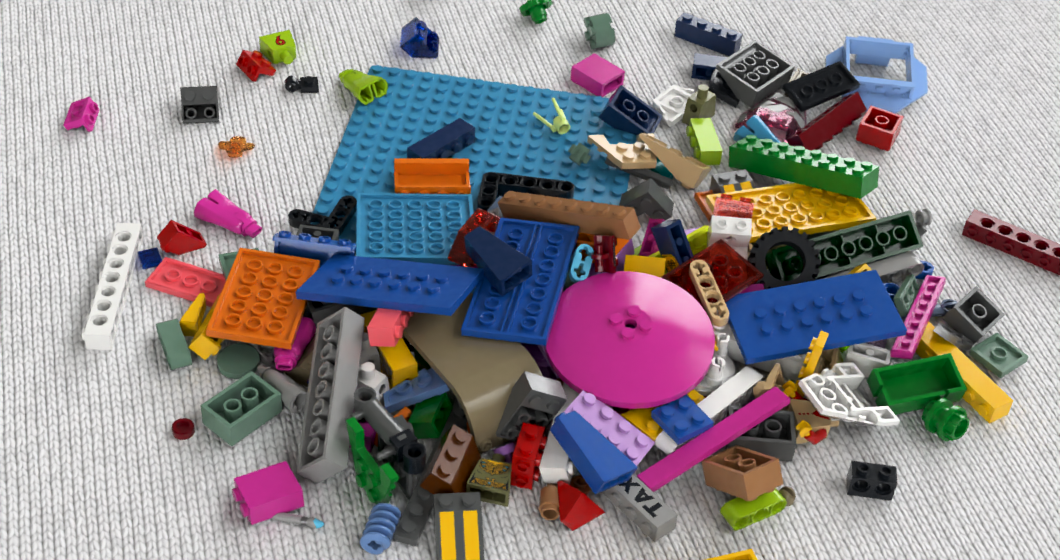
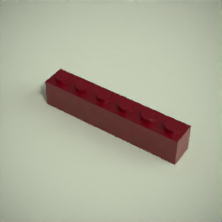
(829, 123)

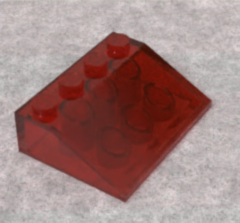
(727, 266)

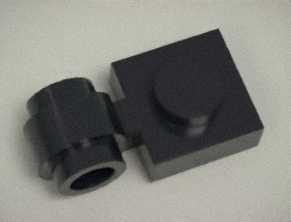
(306, 84)

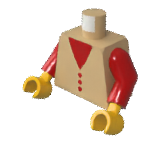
(809, 424)

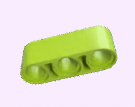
(745, 513)

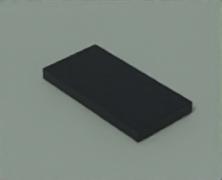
(820, 86)

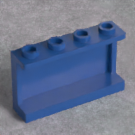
(312, 248)

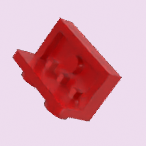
(254, 64)

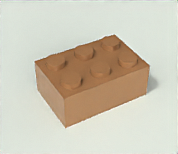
(742, 472)

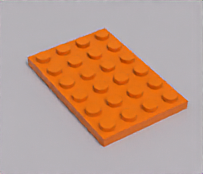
(261, 299)

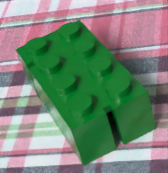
(915, 383)

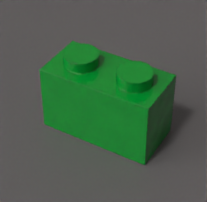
(431, 416)

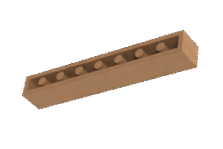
(590, 216)

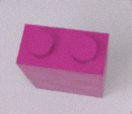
(597, 75)
(268, 492)

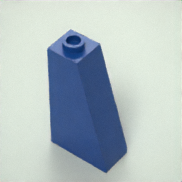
(592, 453)

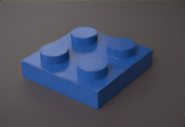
(682, 419)

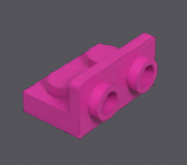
(82, 113)

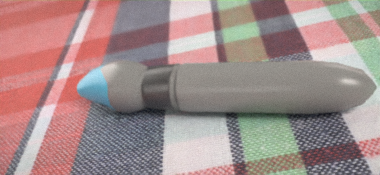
(299, 520)

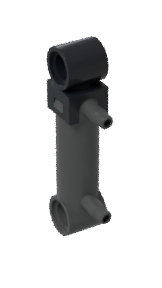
(401, 443)

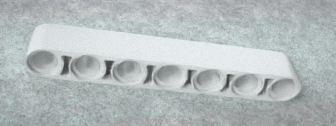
(715, 406)

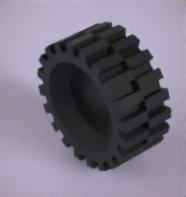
(785, 237)

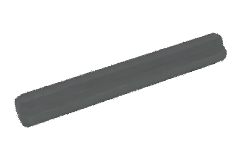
(645, 174)

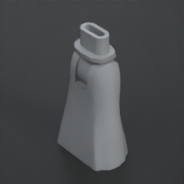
(291, 392)

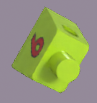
(278, 47)

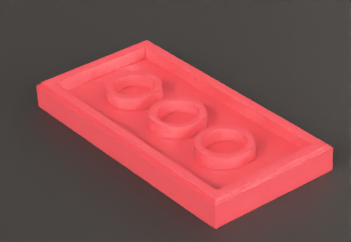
(186, 280)

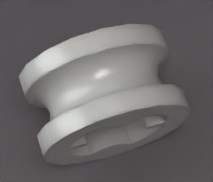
(923, 217)

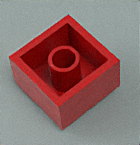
(879, 128)

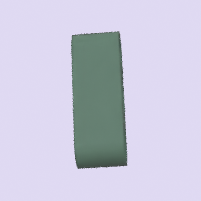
(174, 344)

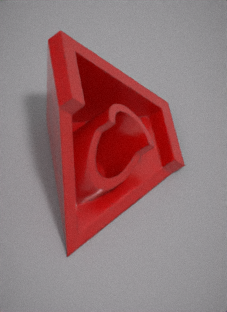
(575, 507)

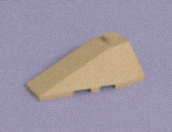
(684, 169)

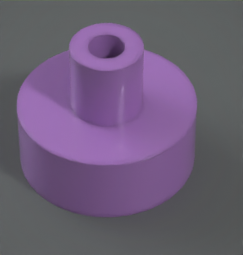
(506, 451)

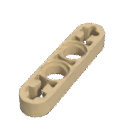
(710, 292)

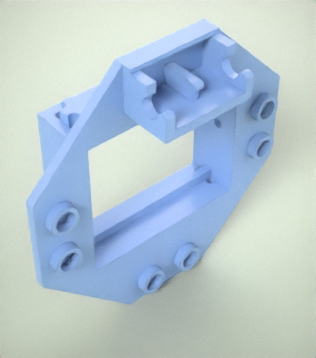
(883, 93)

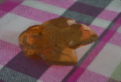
(236, 146)

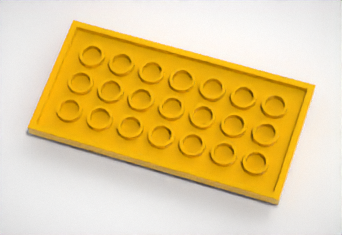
(800, 208)

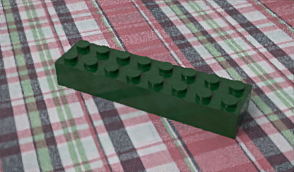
(850, 247)

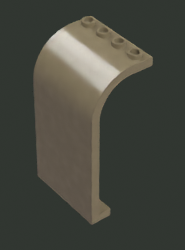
(472, 367)

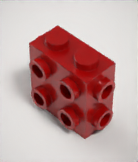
(528, 456)

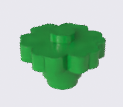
(536, 10)

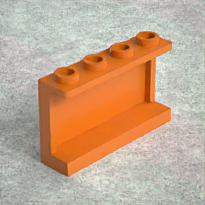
(432, 175)

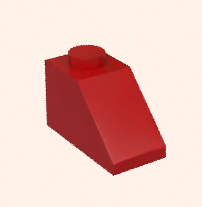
(180, 239)

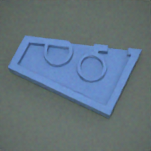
(415, 391)

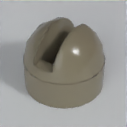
(789, 495)

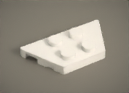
(672, 104)

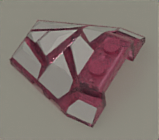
(777, 112)

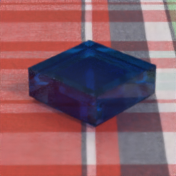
(149, 258)

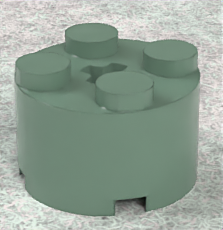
(599, 31)

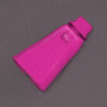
(224, 213)
(287, 359)

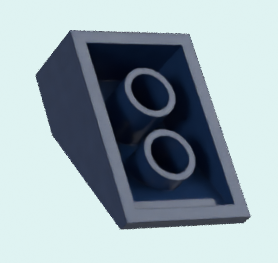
(630, 113)

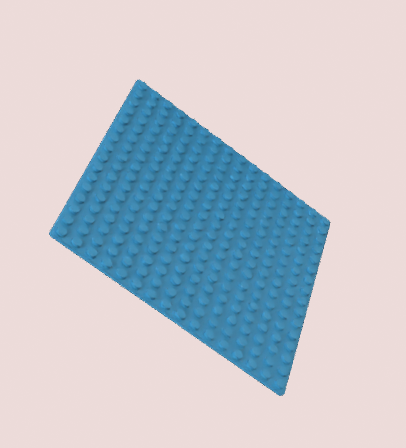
(505, 137)

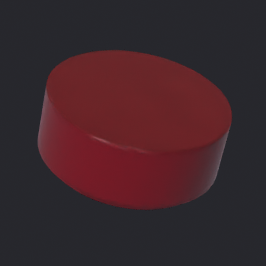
(183, 429)

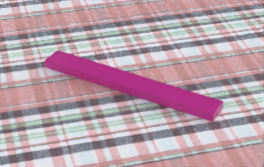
(918, 317)
(714, 439)

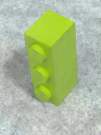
(704, 141)

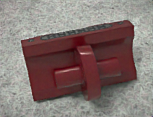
(605, 253)

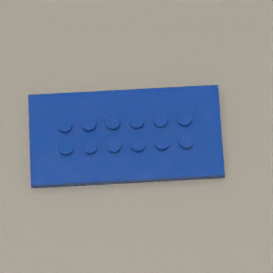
(391, 284)
(530, 307)
(786, 318)

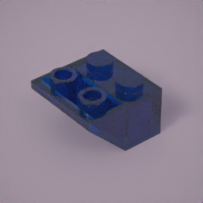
(419, 40)

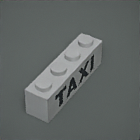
(643, 508)

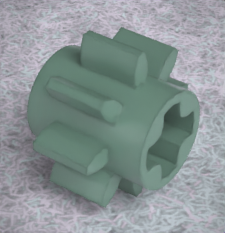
(579, 154)

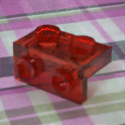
(731, 207)

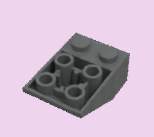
(531, 401)

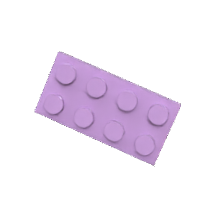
(612, 426)

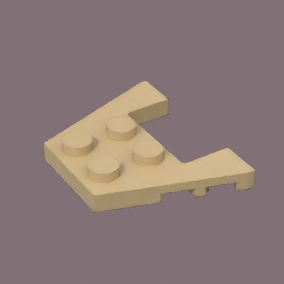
(626, 155)

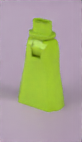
(363, 86)

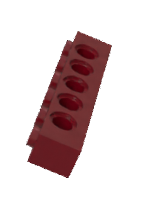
(1013, 240)

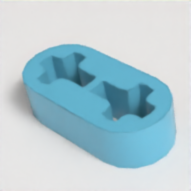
(576, 262)

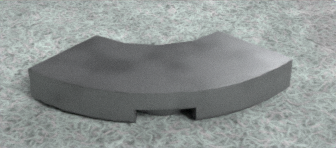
(953, 337)

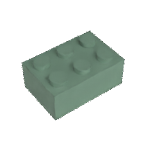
(241, 408)

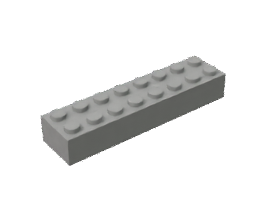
(330, 396)

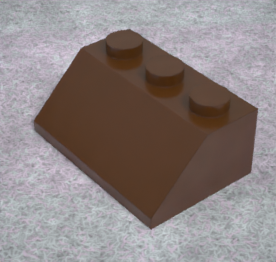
(452, 463)

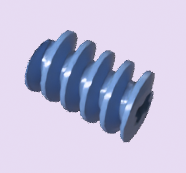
(380, 528)

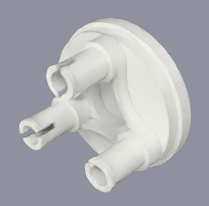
(721, 368)

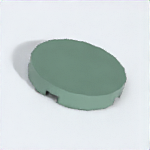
(238, 360)

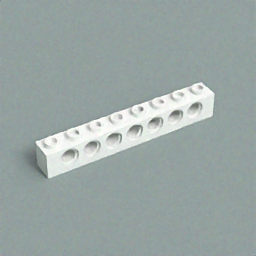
(113, 287)

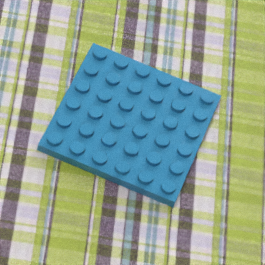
(410, 225)

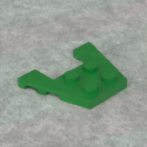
(374, 479)

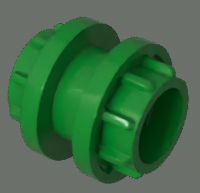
(948, 420)

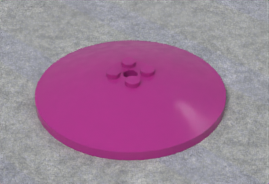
(624, 365)

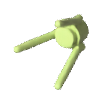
(560, 123)

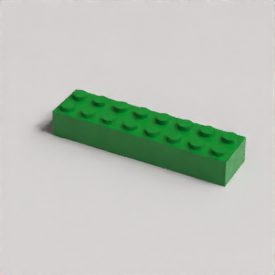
(804, 166)

